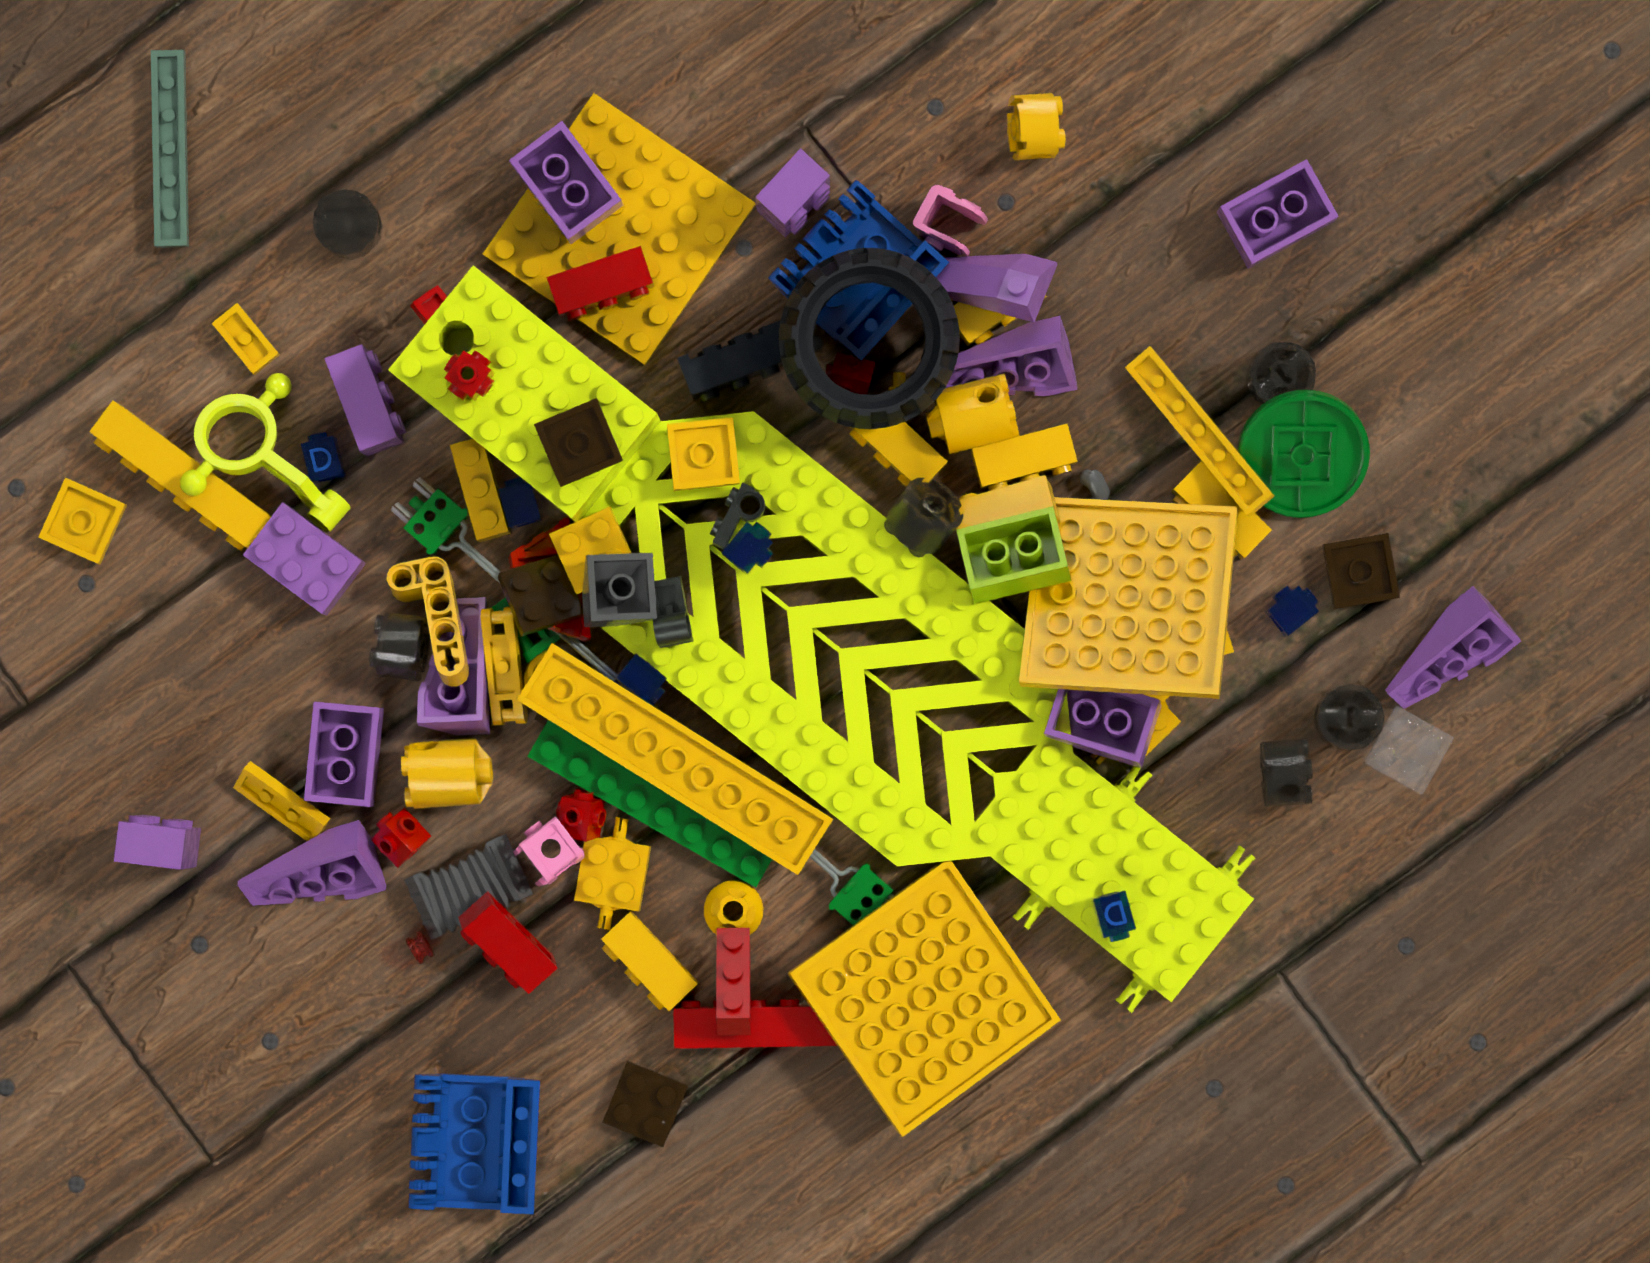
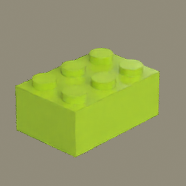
(1013, 555)

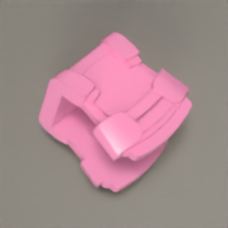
(935, 198)
(550, 867)

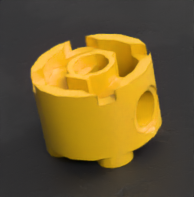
(1035, 126)

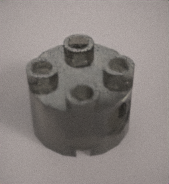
(347, 224)
(1279, 370)
(924, 516)
(401, 646)
(1348, 717)
(1285, 772)

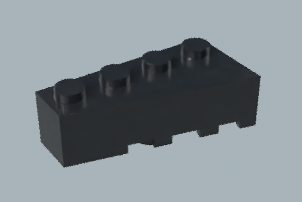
(733, 364)

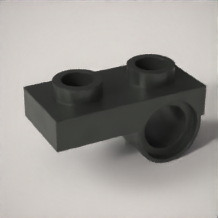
(724, 528)
(672, 620)

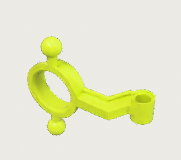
(324, 509)

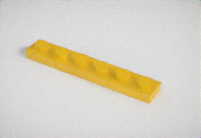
(1199, 431)

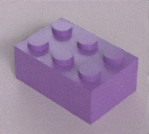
(566, 182)
(794, 194)
(1277, 214)
(366, 399)
(304, 559)
(1107, 723)
(343, 754)
(157, 844)

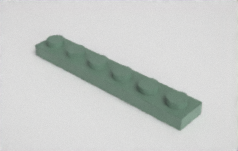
(169, 148)

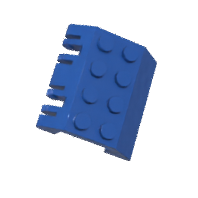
(867, 311)
(476, 1142)

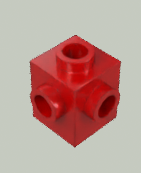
(851, 373)
(476, 386)
(581, 814)
(400, 836)

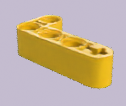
(438, 621)

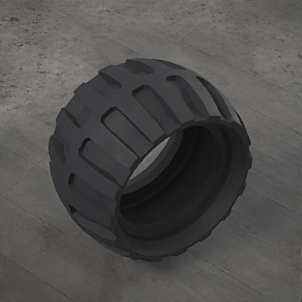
(889, 270)

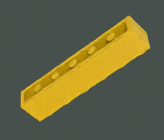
(166, 463)

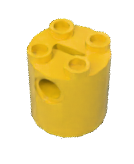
(974, 414)
(446, 773)

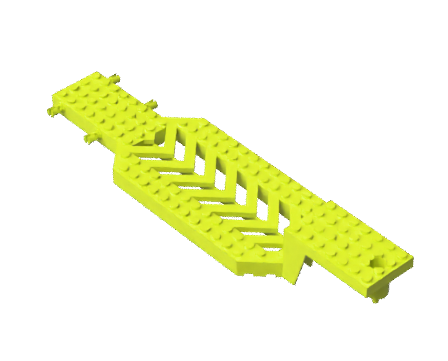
(1050, 818)

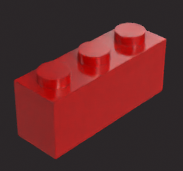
(601, 283)
(506, 943)
(733, 981)

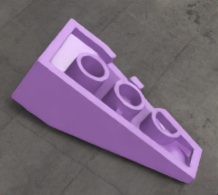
(999, 283)
(1030, 356)
(1460, 639)
(466, 706)
(328, 865)

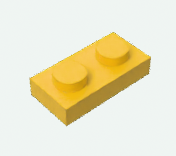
(245, 339)

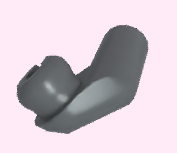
(1096, 484)

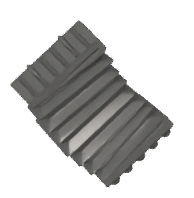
(451, 892)

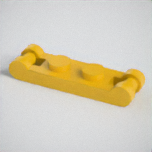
(503, 666)

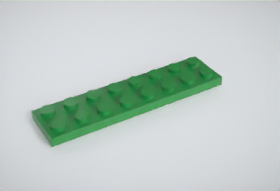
(645, 802)

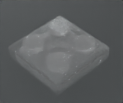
(1408, 750)

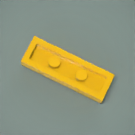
(280, 802)

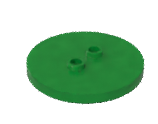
(1306, 451)

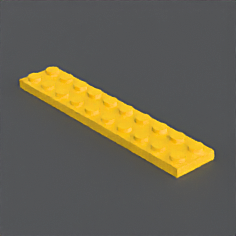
(674, 759)

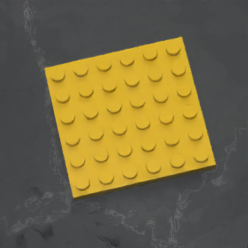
(669, 209)
(1140, 600)
(924, 997)

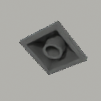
(618, 589)

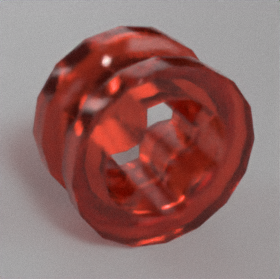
(420, 947)

